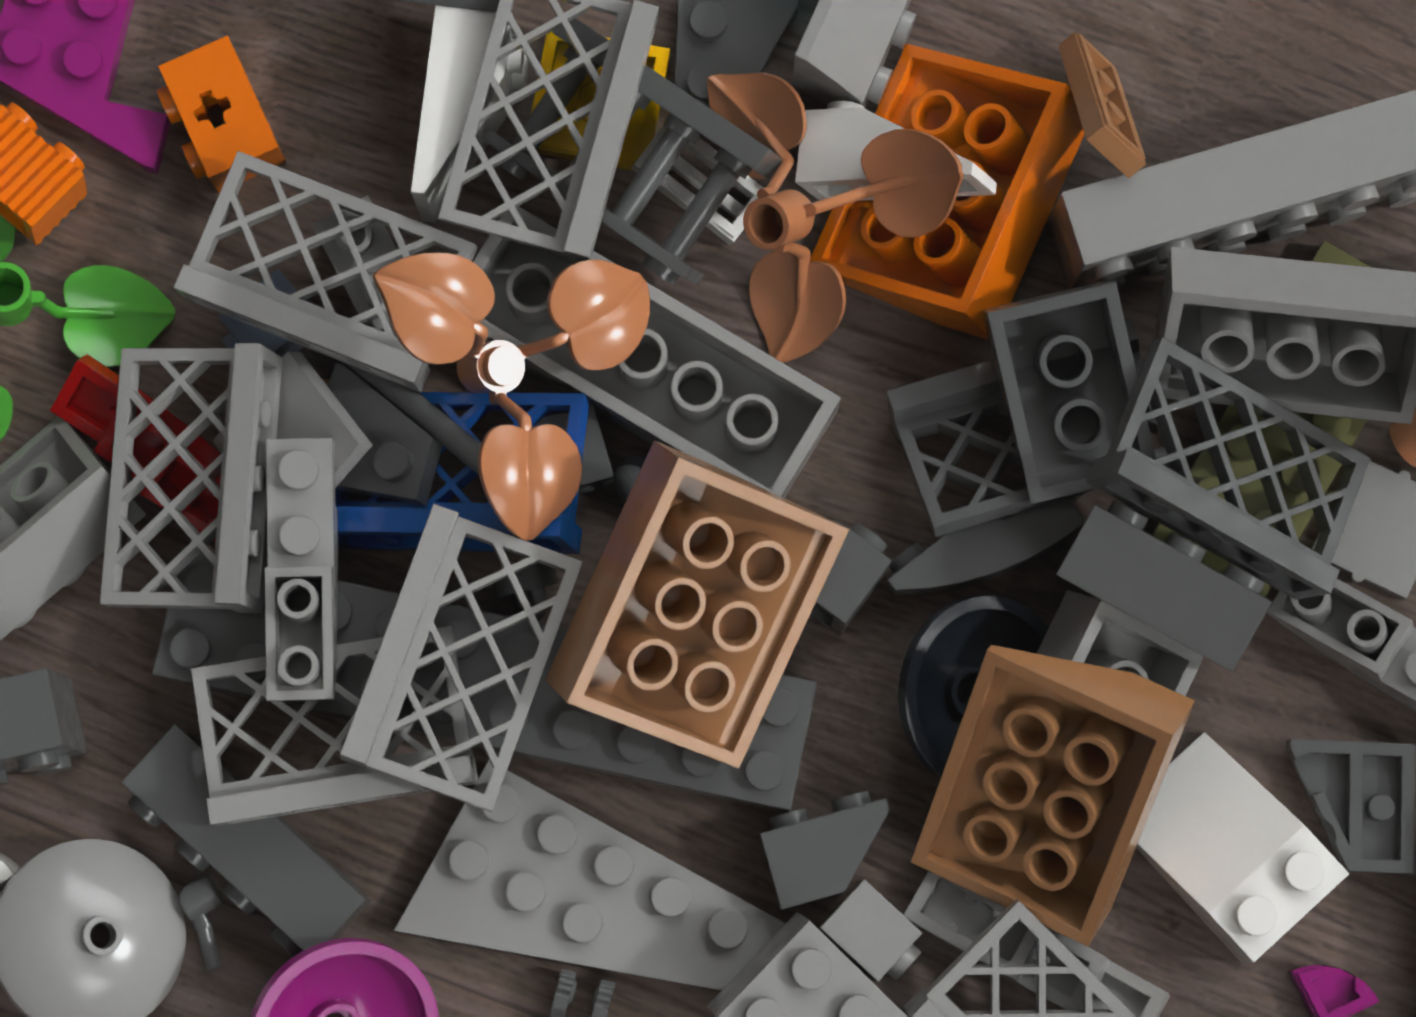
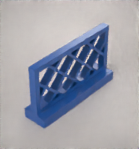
(400, 525)

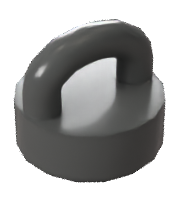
(531, 580)

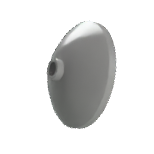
(47, 926)

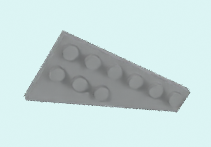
(580, 893)

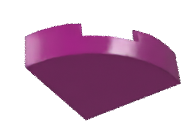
(1331, 991)

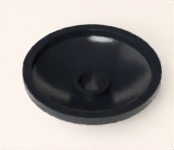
(951, 651)

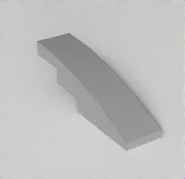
(962, 915)

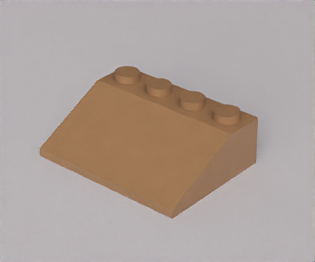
(695, 606)
(1051, 785)

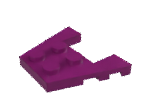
(67, 62)

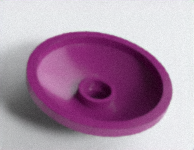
(348, 979)

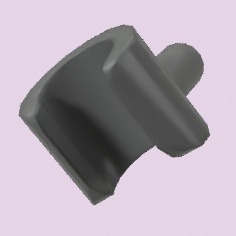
(197, 900)

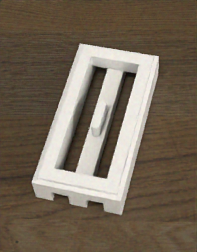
(683, 197)

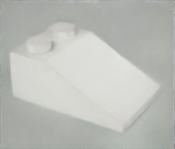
(451, 77)
(1234, 851)

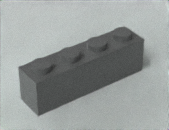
(261, 859)

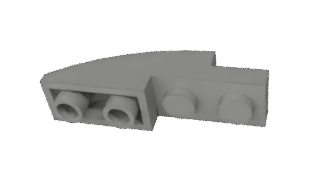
(301, 570)
(1357, 635)

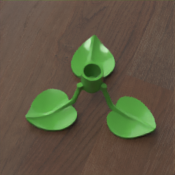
(103, 311)

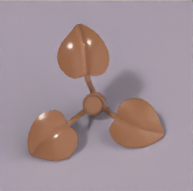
(912, 189)
(437, 315)

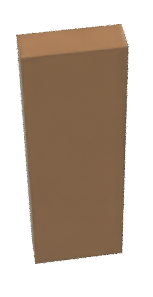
(1102, 104)

